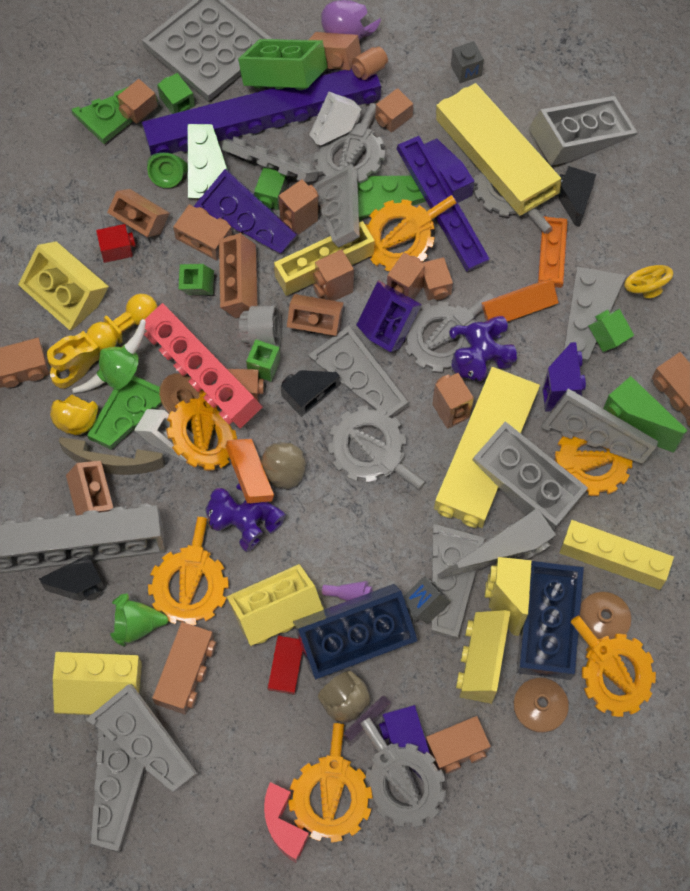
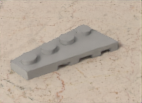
(303, 169)
(340, 204)
(591, 295)
(359, 371)
(585, 420)
(447, 548)
(138, 731)
(115, 793)

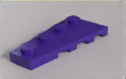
(246, 212)

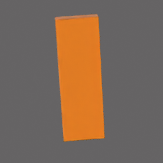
(553, 252)
(522, 301)
(249, 471)

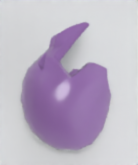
(345, 18)

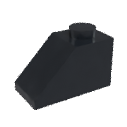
(575, 192)
(308, 388)
(75, 580)

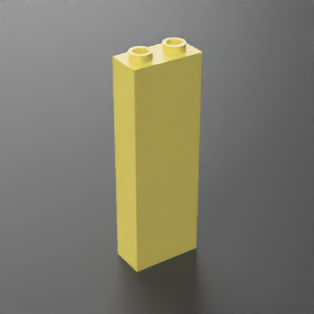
(498, 149)
(466, 489)

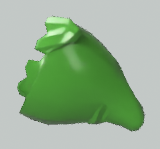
(134, 620)

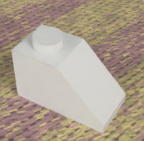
(335, 118)
(153, 430)

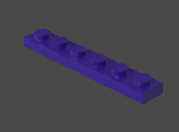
(436, 190)

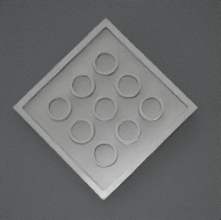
(204, 44)

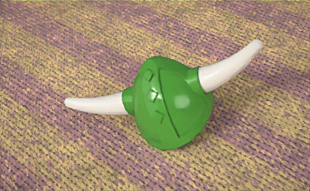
(116, 364)

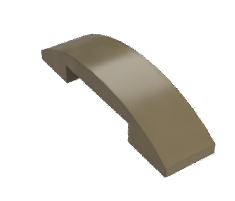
(143, 463)

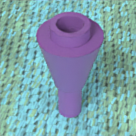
(347, 591)

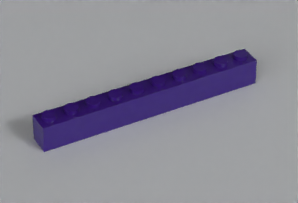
(258, 111)

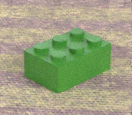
(283, 63)

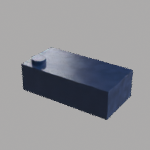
(355, 631)
(548, 637)

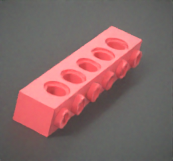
(240, 406)

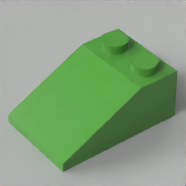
(639, 409)

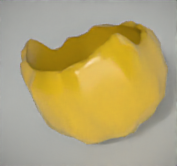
(73, 415)

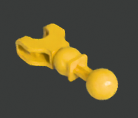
(83, 349)

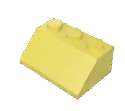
(62, 284)
(509, 590)
(274, 604)
(483, 655)
(89, 680)

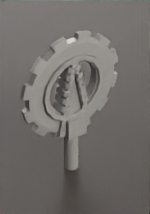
(353, 145)
(493, 201)
(450, 317)
(384, 457)
(393, 765)

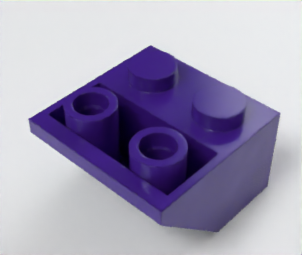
(388, 316)
(563, 375)

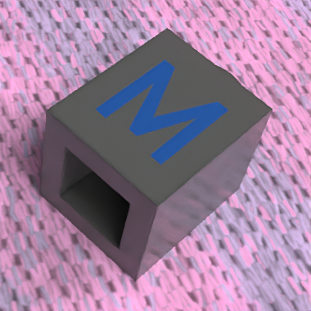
(467, 62)
(425, 600)

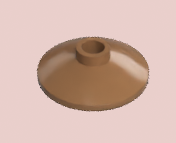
(176, 389)
(604, 601)
(536, 717)

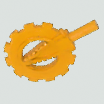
(415, 225)
(203, 421)
(579, 462)
(192, 563)
(605, 659)
(332, 774)

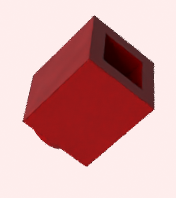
(115, 243)

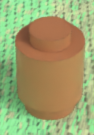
(369, 62)

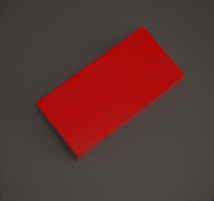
(285, 665)

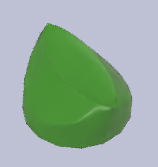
(166, 169)

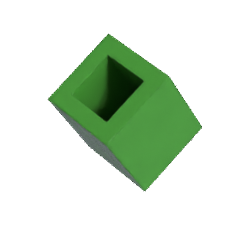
(175, 94)
(270, 186)
(196, 279)
(610, 329)
(264, 358)

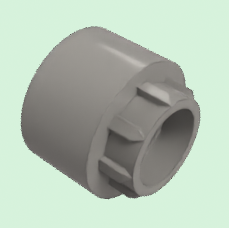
(261, 324)

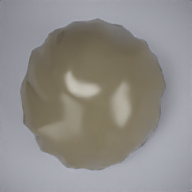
(283, 464)
(344, 697)

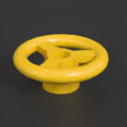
(649, 280)

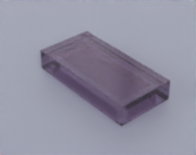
(375, 712)

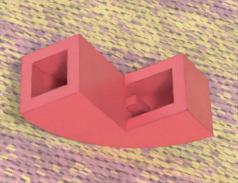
(285, 836)

